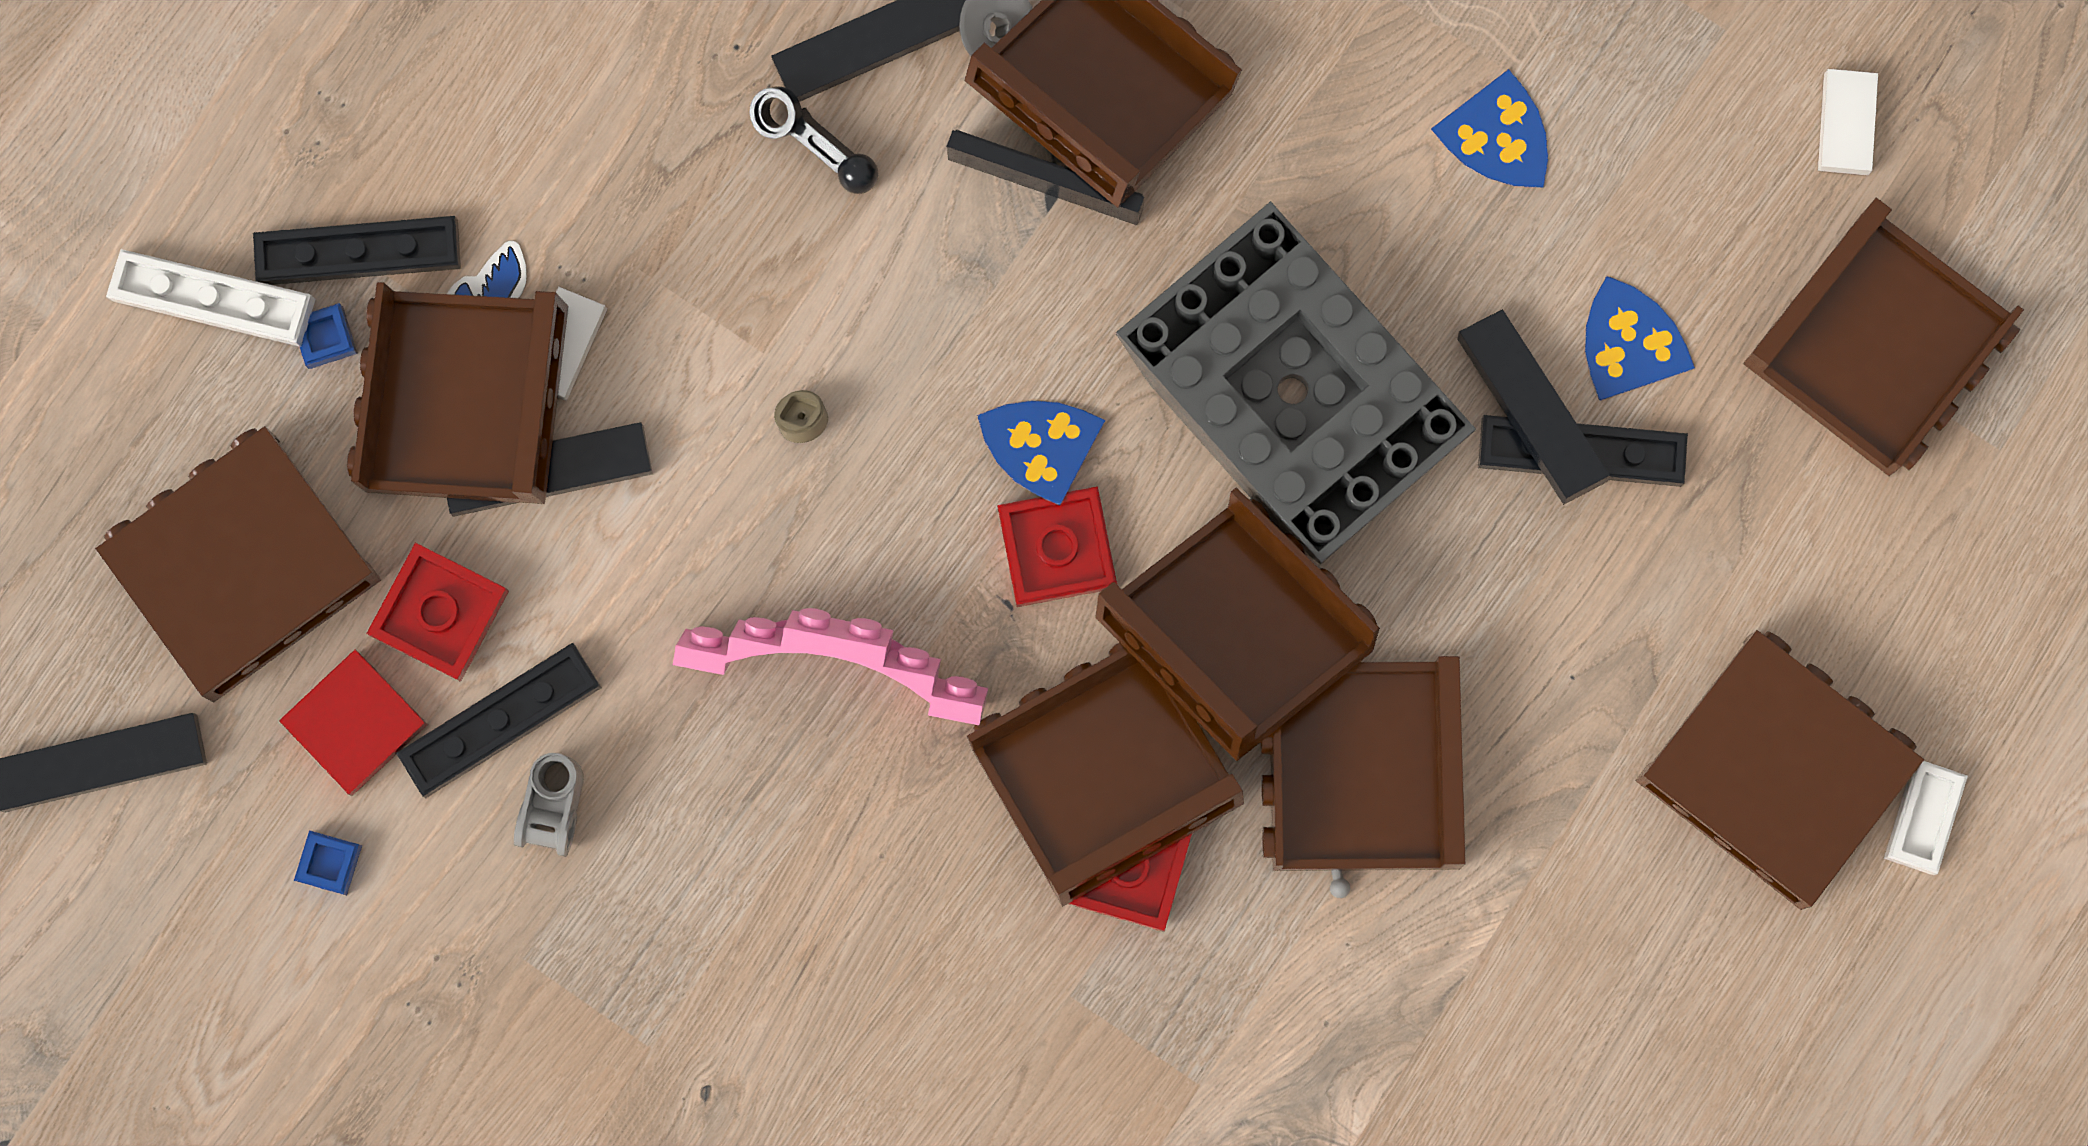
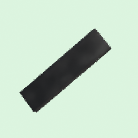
(865, 44)
(1037, 175)
(357, 250)
(1533, 407)
(1625, 452)
(583, 463)
(498, 720)
(100, 762)

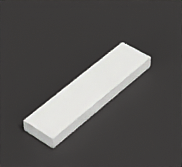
(210, 297)

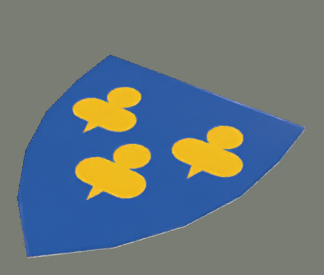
(1499, 134)
(1631, 341)
(1040, 444)

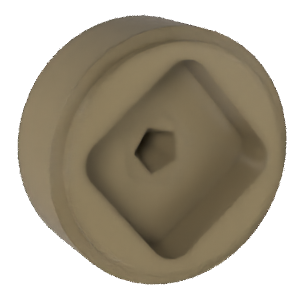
(801, 416)

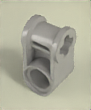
(549, 807)

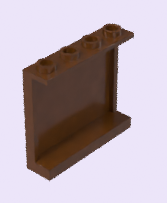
(1105, 85)
(1882, 342)
(458, 395)
(236, 563)
(1239, 625)
(1781, 769)
(1102, 772)
(1370, 773)

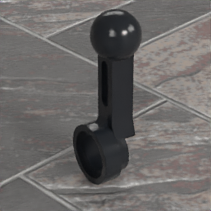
(855, 171)

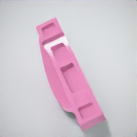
(855, 641)

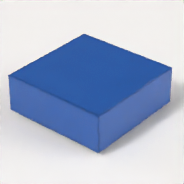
(327, 337)
(328, 863)

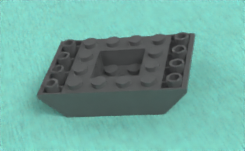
(1276, 312)

